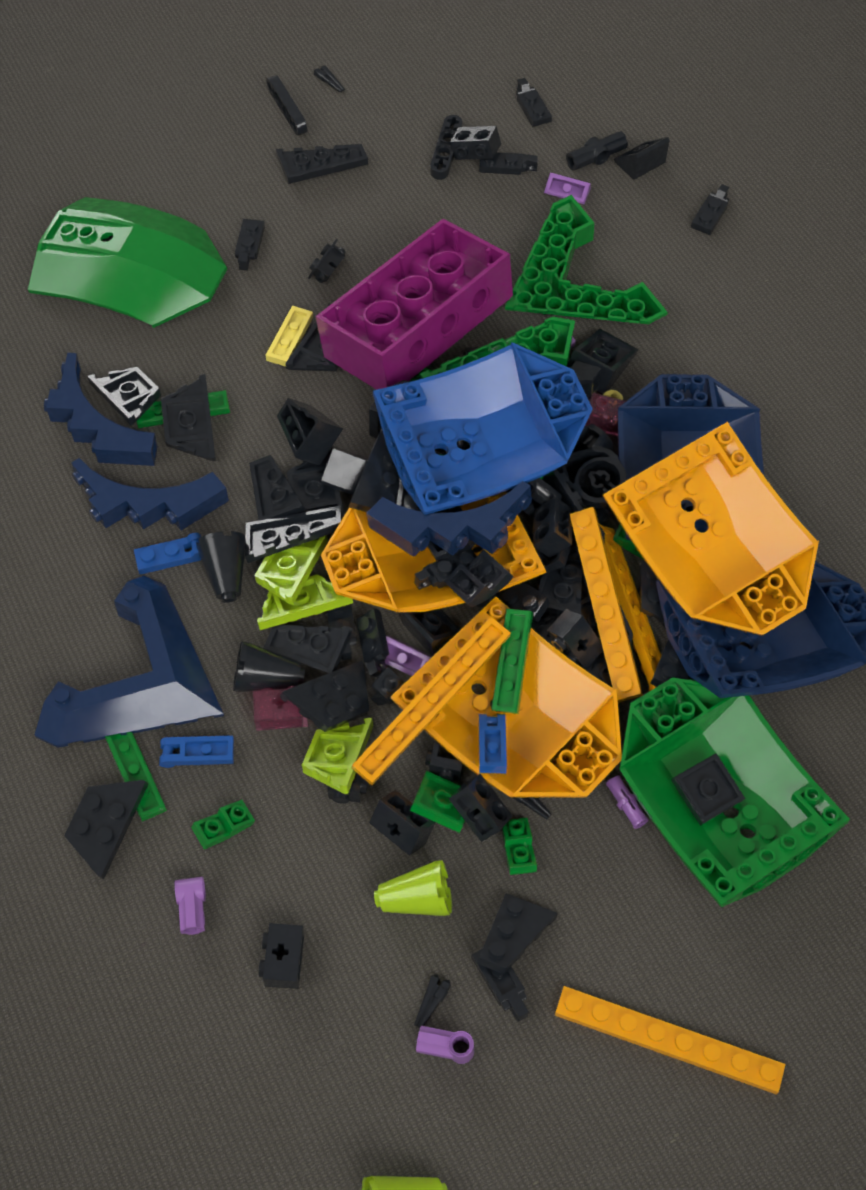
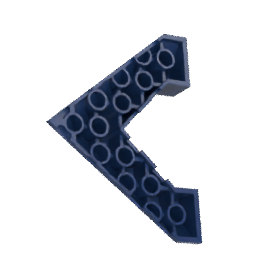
(168, 695)

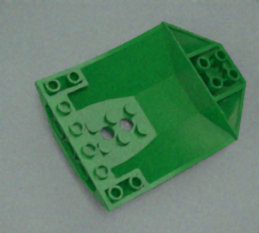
(148, 270)
(782, 803)

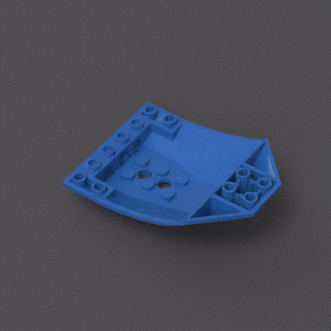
(510, 408)

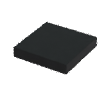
(708, 789)

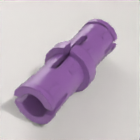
(627, 802)

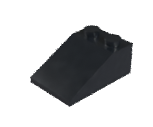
(607, 353)

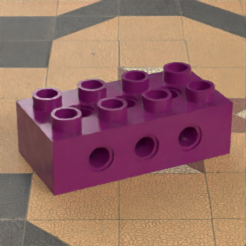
(415, 305)

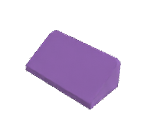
(564, 186)
(405, 657)

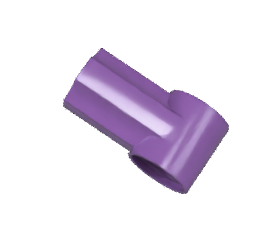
(190, 898)
(441, 1044)

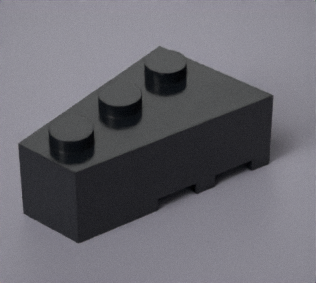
(307, 431)

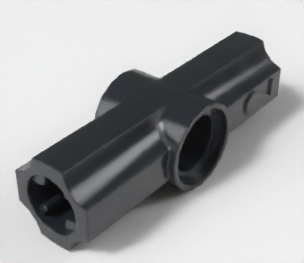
(596, 150)

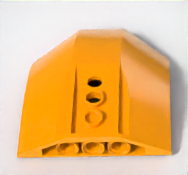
(749, 563)
(382, 574)
(564, 726)

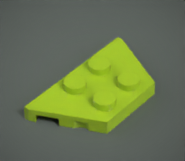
(289, 569)
(313, 599)
(334, 752)

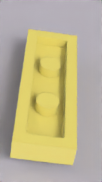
(289, 335)

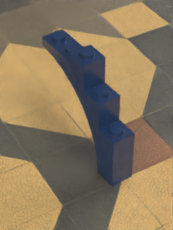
(109, 440)
(146, 506)
(449, 531)

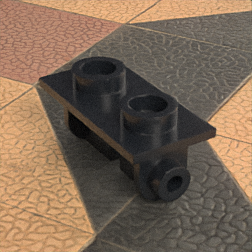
(321, 267)

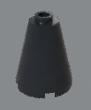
(223, 563)
(263, 669)

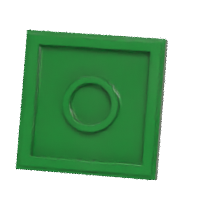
(434, 803)

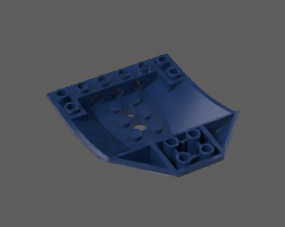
(676, 413)
(802, 651)

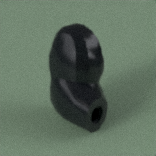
(593, 467)

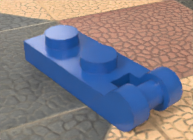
(167, 554)
(492, 744)
(197, 750)

